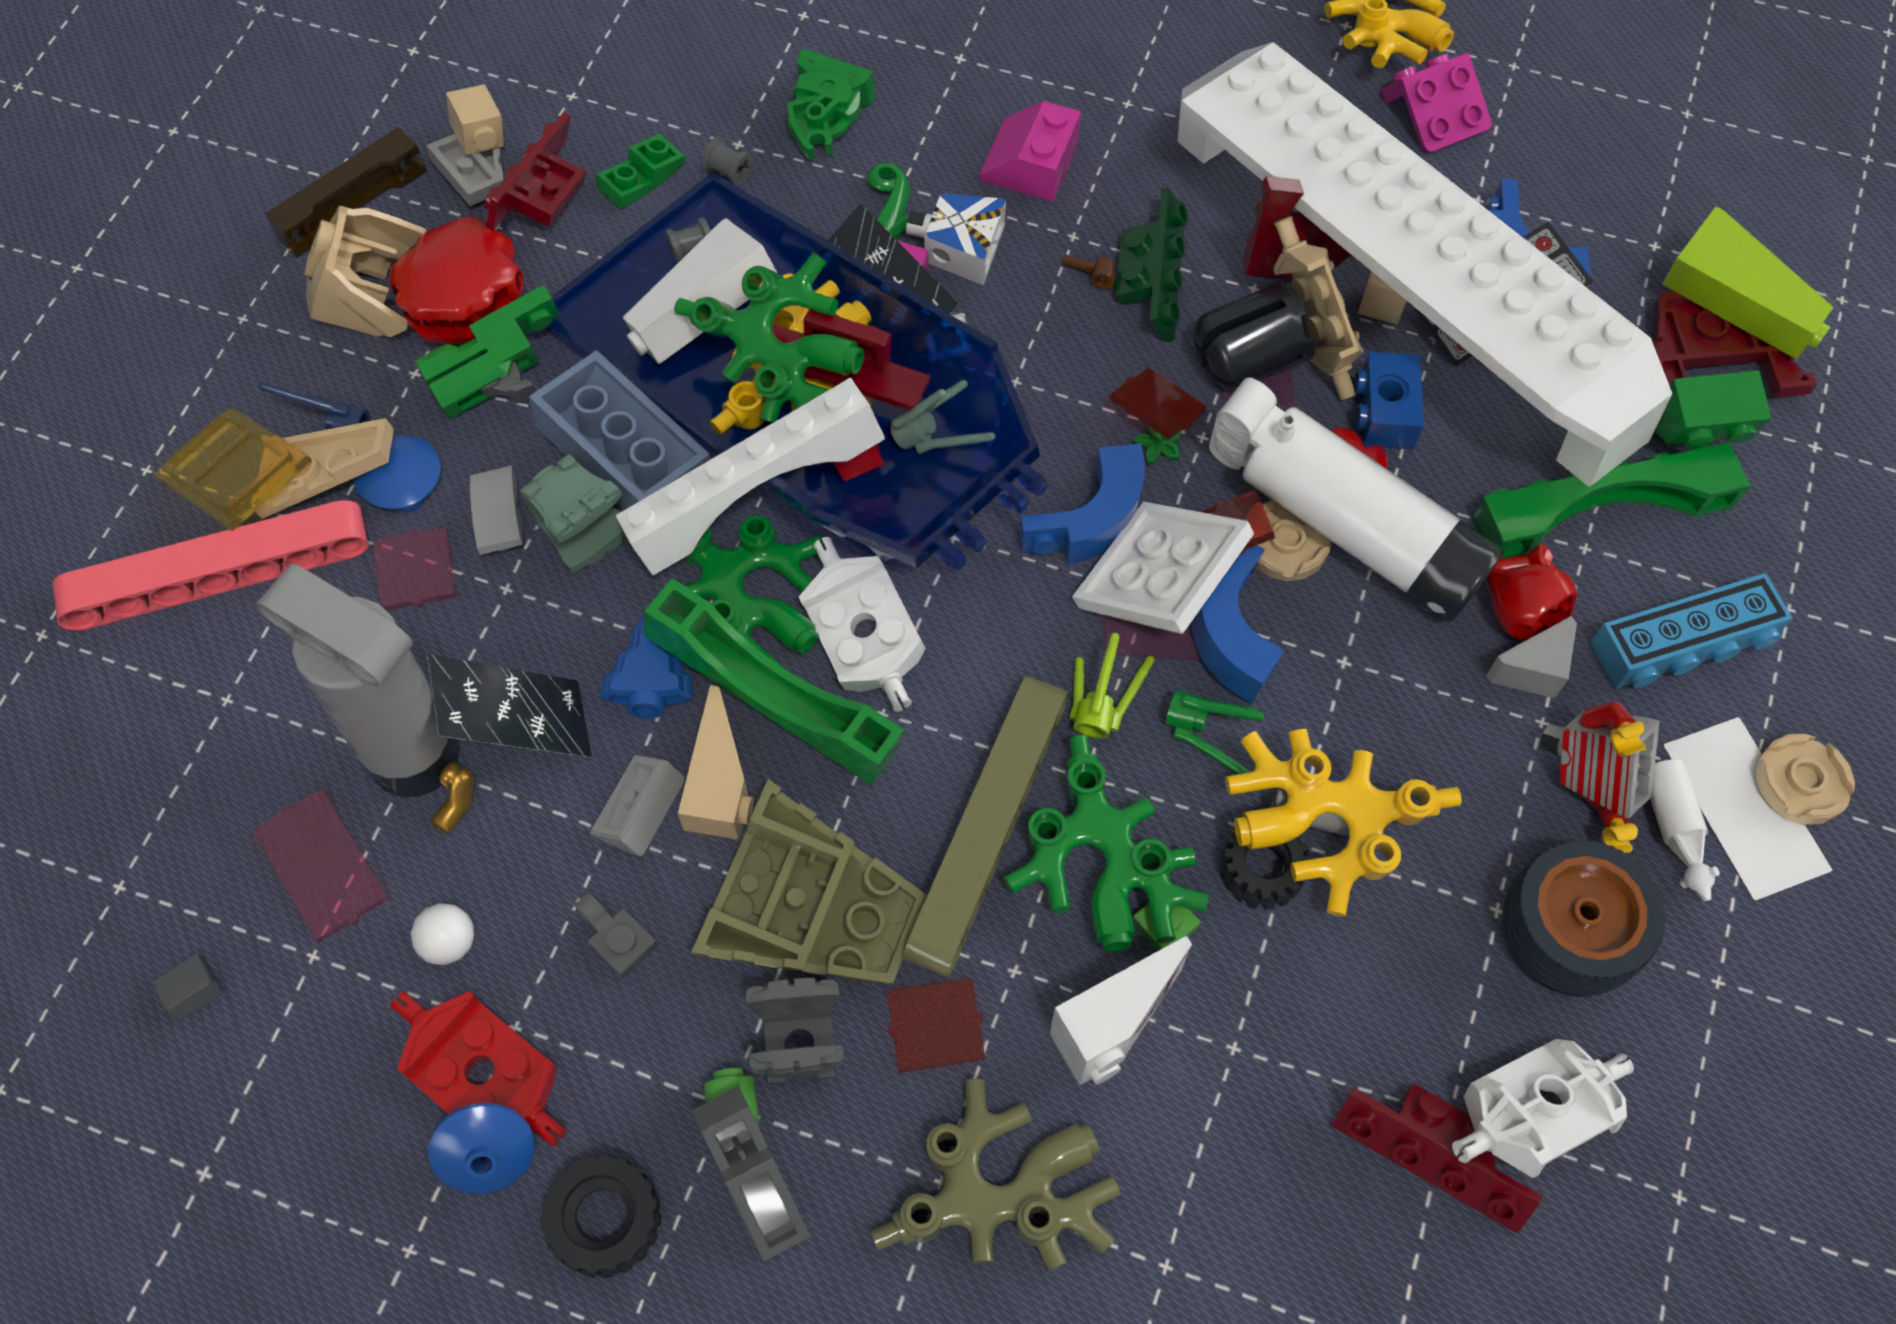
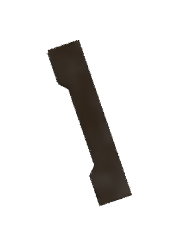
(353, 184)

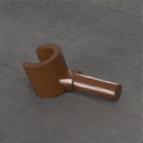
(1101, 270)

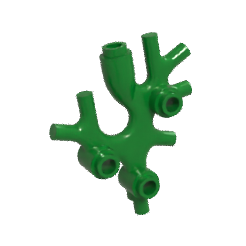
(756, 342)
(724, 576)
(1109, 829)

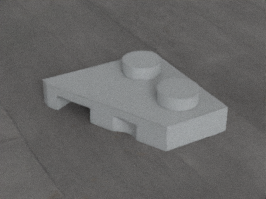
(469, 174)

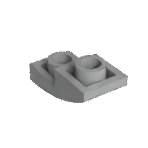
(495, 510)

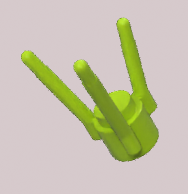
(1096, 713)

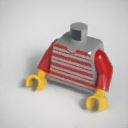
(1609, 764)

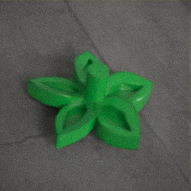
(1158, 446)

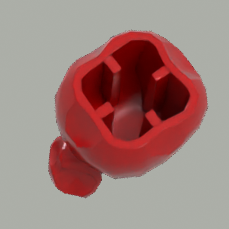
(1530, 593)

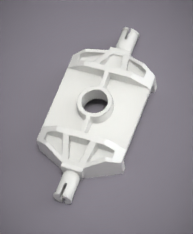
(857, 591)
(1527, 1129)

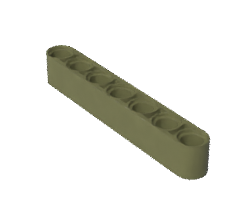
(985, 827)

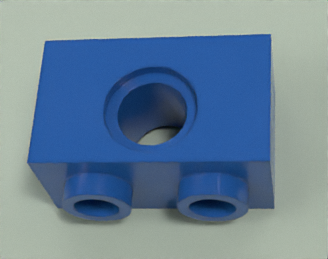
(1395, 379)

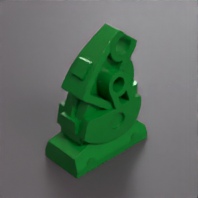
(826, 100)

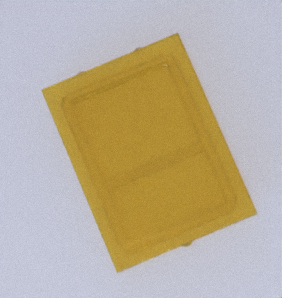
(232, 467)

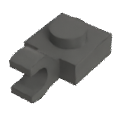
(619, 939)

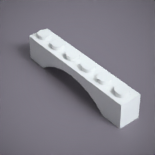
(821, 431)

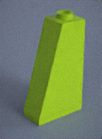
(1748, 286)

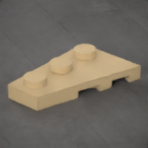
(336, 458)

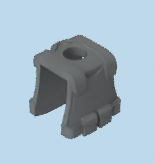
(793, 1009)

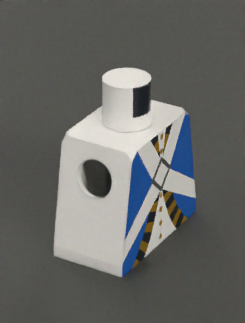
(961, 233)

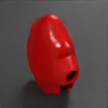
(455, 279)

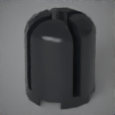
(1253, 337)

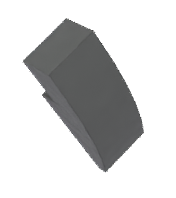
(750, 1173)

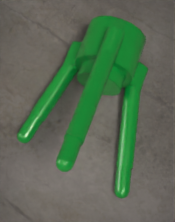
(1191, 713)

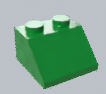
(1714, 409)

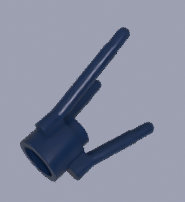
(337, 414)

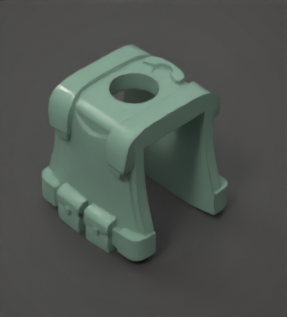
(575, 512)

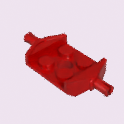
(458, 1035)

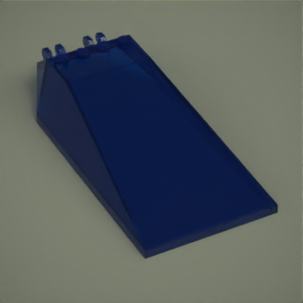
(889, 512)

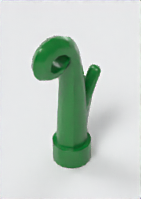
(898, 185)

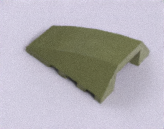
(809, 900)

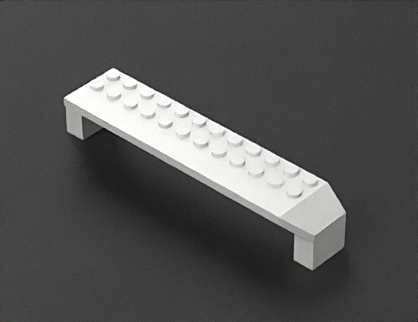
(1438, 252)

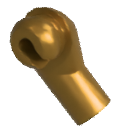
(459, 797)

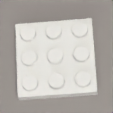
(1163, 566)

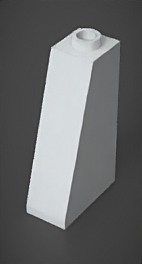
(708, 270)

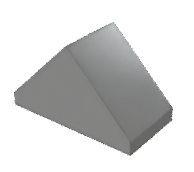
(1539, 663)

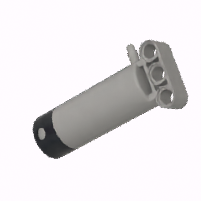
(363, 679)

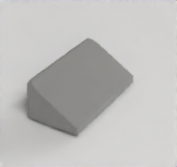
(638, 804)

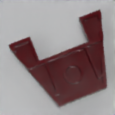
(1264, 242)
(1695, 337)

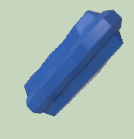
(646, 678)

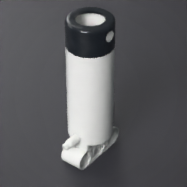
(1353, 500)

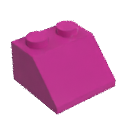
(1033, 150)

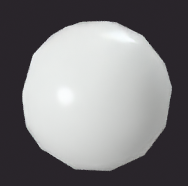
(442, 934)

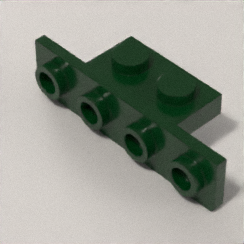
(1152, 264)

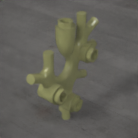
(982, 1206)

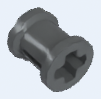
(727, 161)
(685, 239)

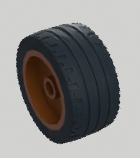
(1583, 918)

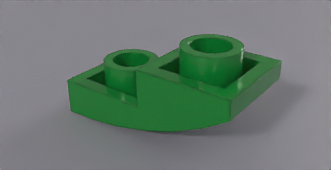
(646, 168)

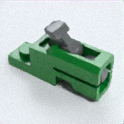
(493, 359)

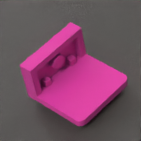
(1441, 101)

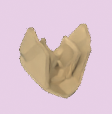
(350, 244)

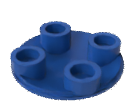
(405, 479)

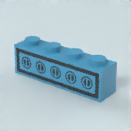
(1691, 632)

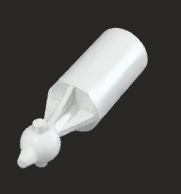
(1682, 823)

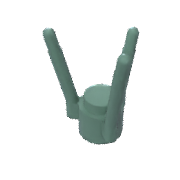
(918, 424)

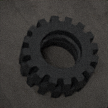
(1257, 889)

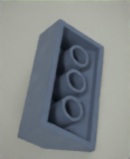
(614, 429)

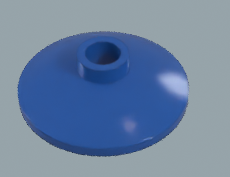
(477, 1132)

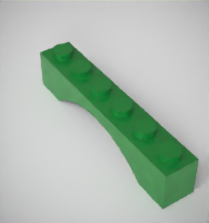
(1690, 482)
(832, 725)

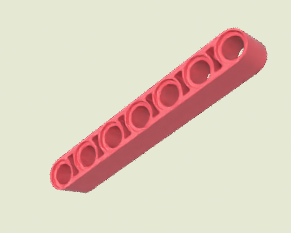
(208, 565)

